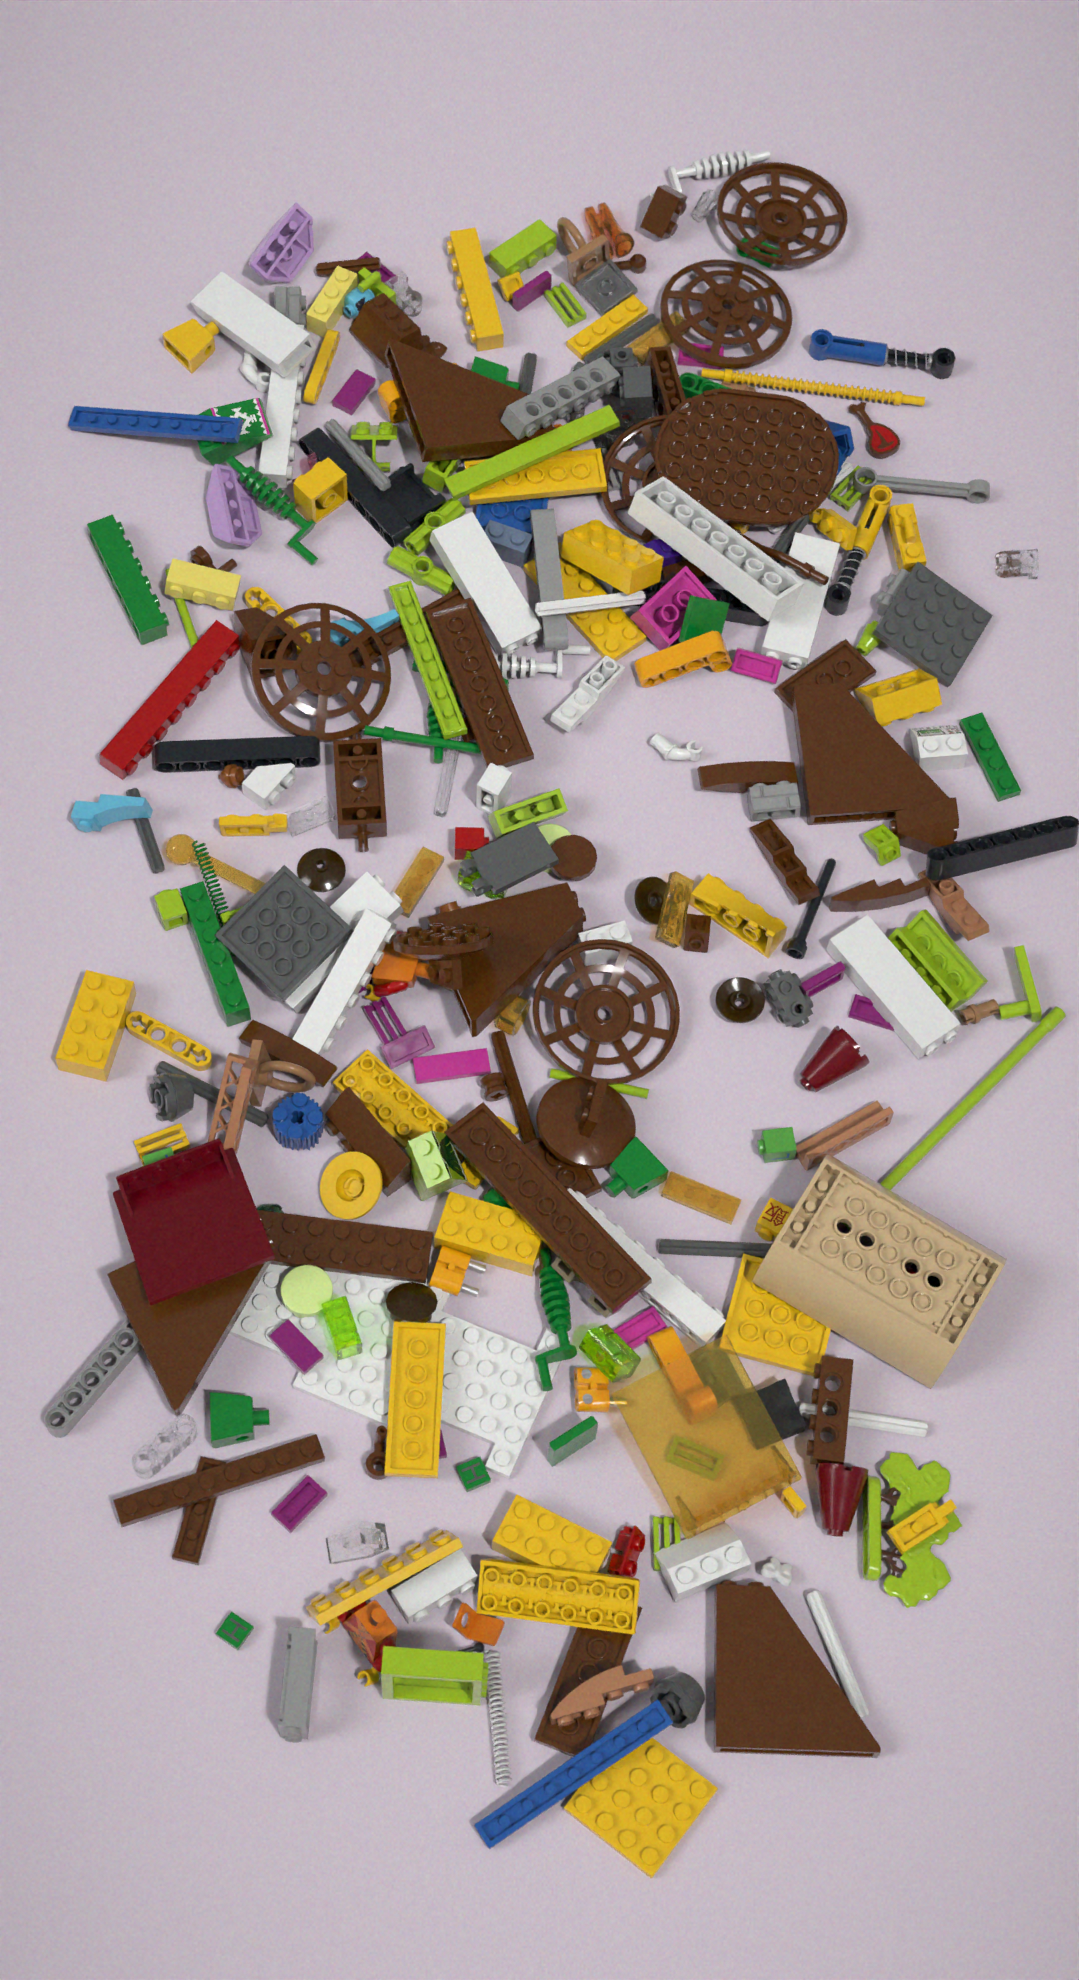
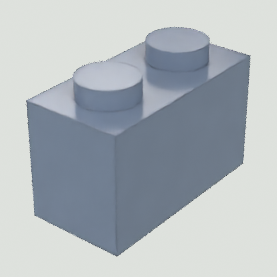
(510, 543)

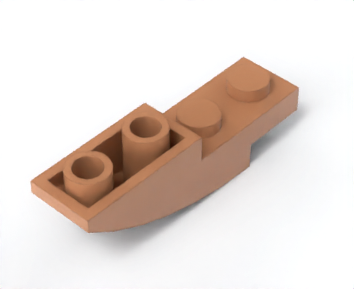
(955, 909)
(589, 1697)

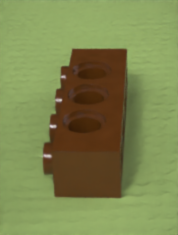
(665, 380)
(840, 1372)

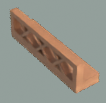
(238, 1105)
(843, 1134)

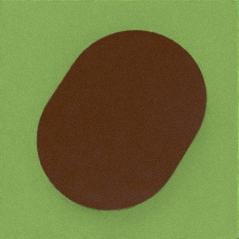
(749, 456)

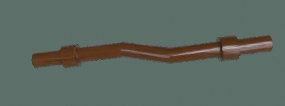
(805, 569)

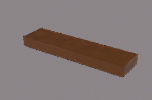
(196, 1523)

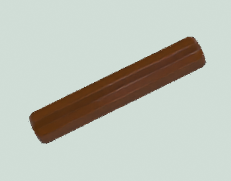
(354, 265)

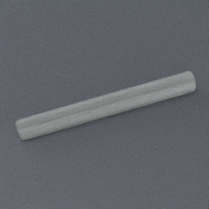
(358, 454)

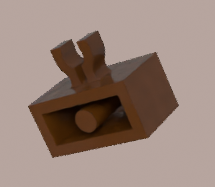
(664, 211)

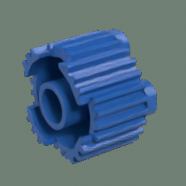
(286, 1118)

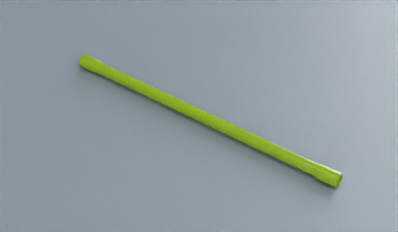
(1046, 1025)

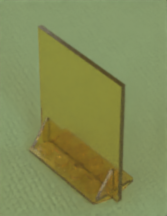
(706, 1436)

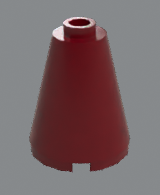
(832, 1061)
(839, 1495)

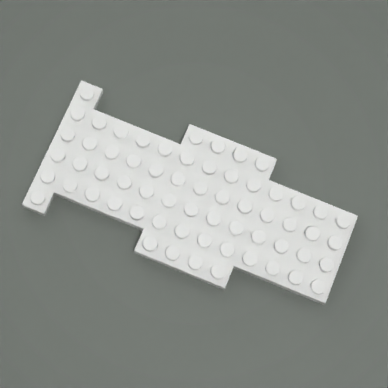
(487, 1379)

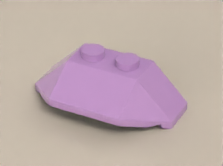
(285, 247)
(232, 508)

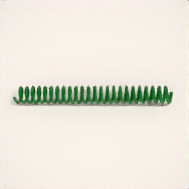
(209, 882)

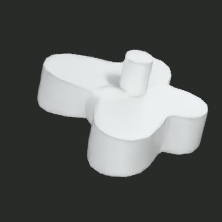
(777, 1571)

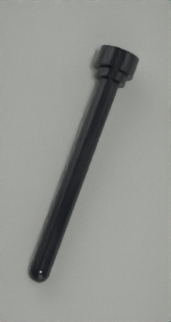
(797, 947)

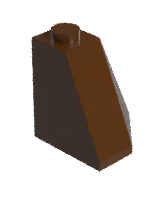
(249, 625)
(927, 825)

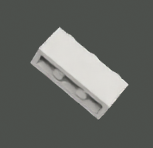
(435, 1587)

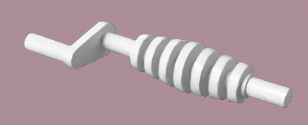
(715, 166)
(534, 667)

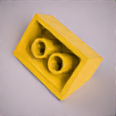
(900, 696)

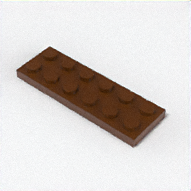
(588, 1655)

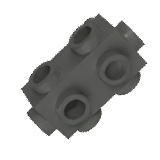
(784, 992)

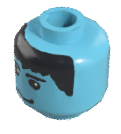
(355, 300)

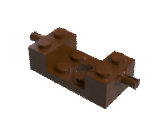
(360, 810)

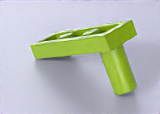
(1031, 1004)

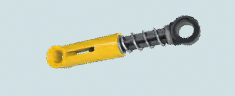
(862, 547)

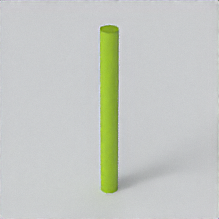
(186, 619)
(621, 1088)

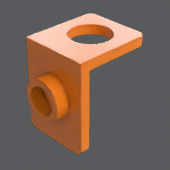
(479, 1626)

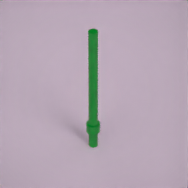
(390, 734)

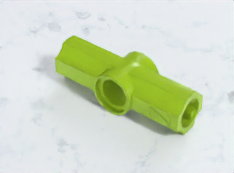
(419, 539)
(411, 564)

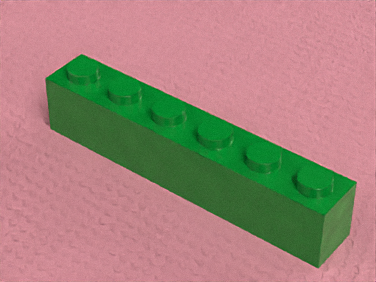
(127, 579)
(215, 954)

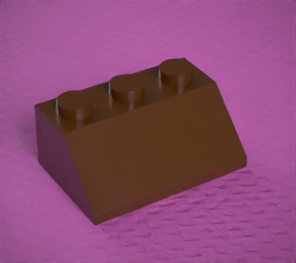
(382, 321)

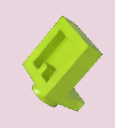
(883, 843)

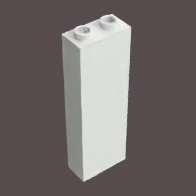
(253, 324)
(486, 580)
(794, 630)
(362, 895)
(893, 987)

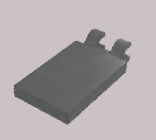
(509, 860)

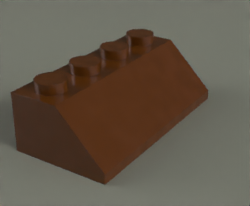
(364, 1134)

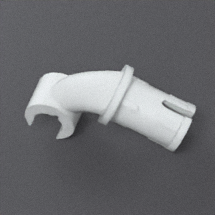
(250, 370)
(673, 752)

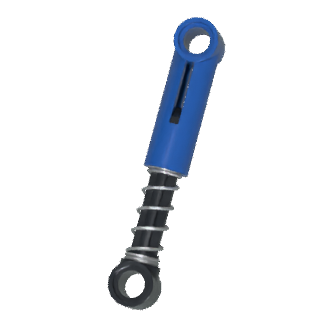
(825, 345)

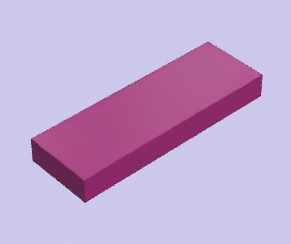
(451, 1066)

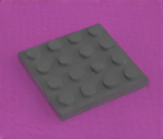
(932, 624)
(284, 933)

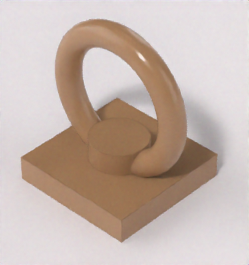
(587, 256)
(265, 1070)

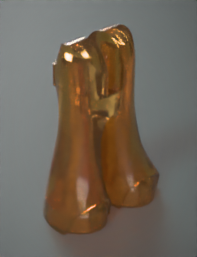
(605, 220)

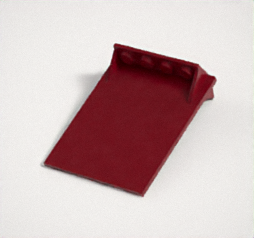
(190, 1220)

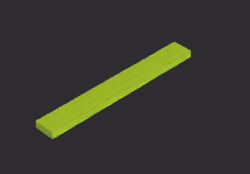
(531, 452)
(427, 660)

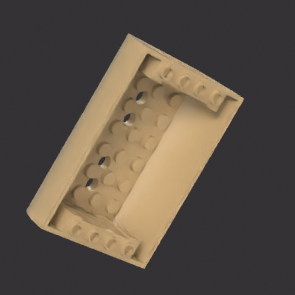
(867, 1289)

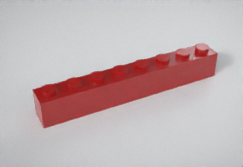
(169, 700)

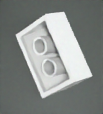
(703, 1561)

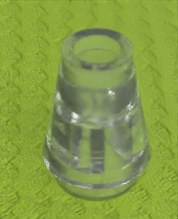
(705, 206)

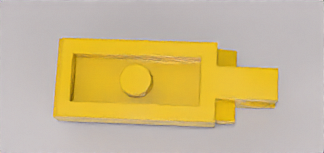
(834, 527)
(252, 825)
(920, 1525)

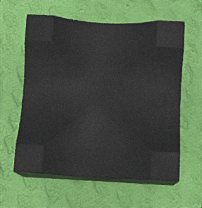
(782, 1409)

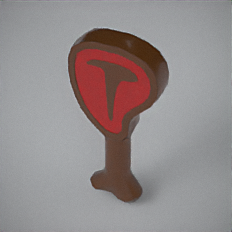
(882, 440)

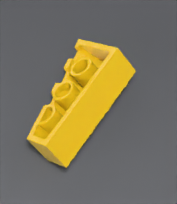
(738, 915)

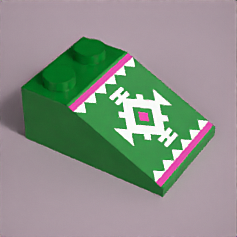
(254, 430)

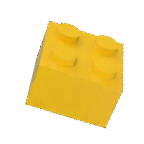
(320, 490)

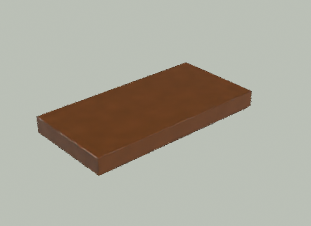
(839, 665)

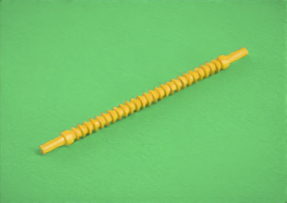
(897, 397)

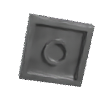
(606, 287)

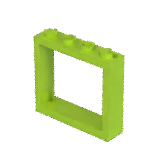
(434, 1675)

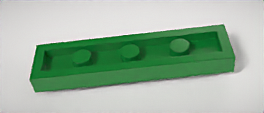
(990, 757)

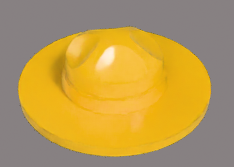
(351, 1185)

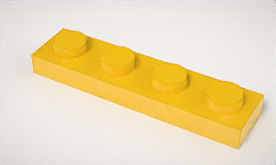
(607, 326)

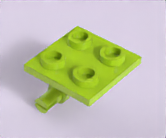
(383, 431)

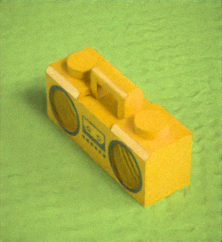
(905, 536)

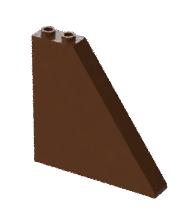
(451, 407)
(851, 761)
(527, 937)
(186, 1330)
(774, 1686)

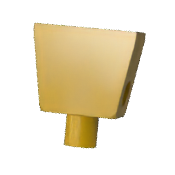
(191, 343)

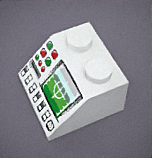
(939, 747)

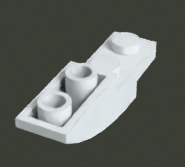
(589, 695)

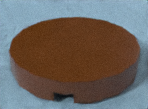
(575, 856)

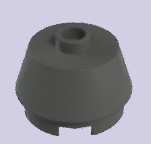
(172, 1096)
(680, 1697)

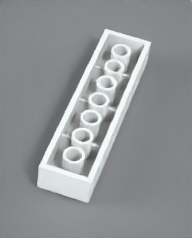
(715, 548)

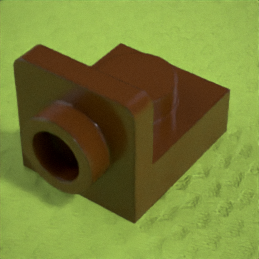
(697, 933)

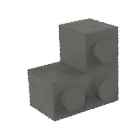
(636, 390)

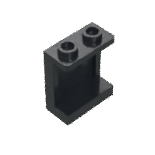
(411, 496)

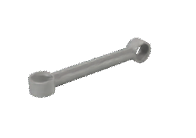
(976, 491)

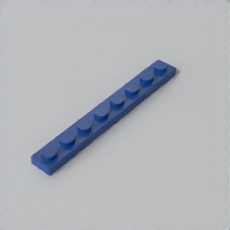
(156, 424)
(573, 1774)

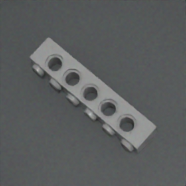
(560, 398)

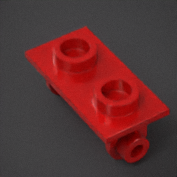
(630, 1542)

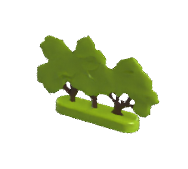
(918, 1488)

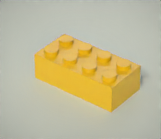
(612, 557)
(96, 1025)
(488, 1234)
(546, 1539)

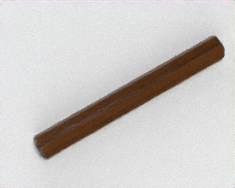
(512, 1082)

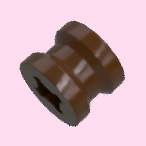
(494, 1086)

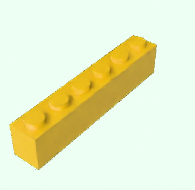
(476, 289)

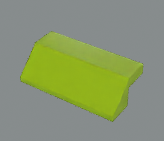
(938, 960)

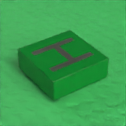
(473, 1474)
(234, 1631)

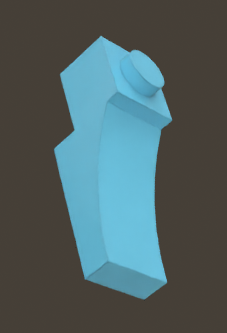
(377, 623)
(109, 809)

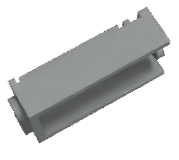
(297, 1684)

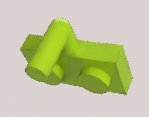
(373, 282)

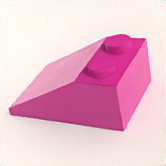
(665, 611)

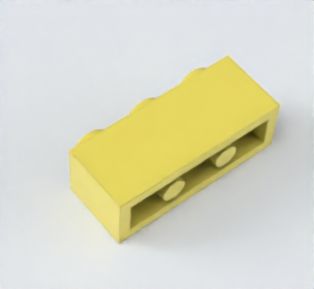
(330, 302)
(202, 584)

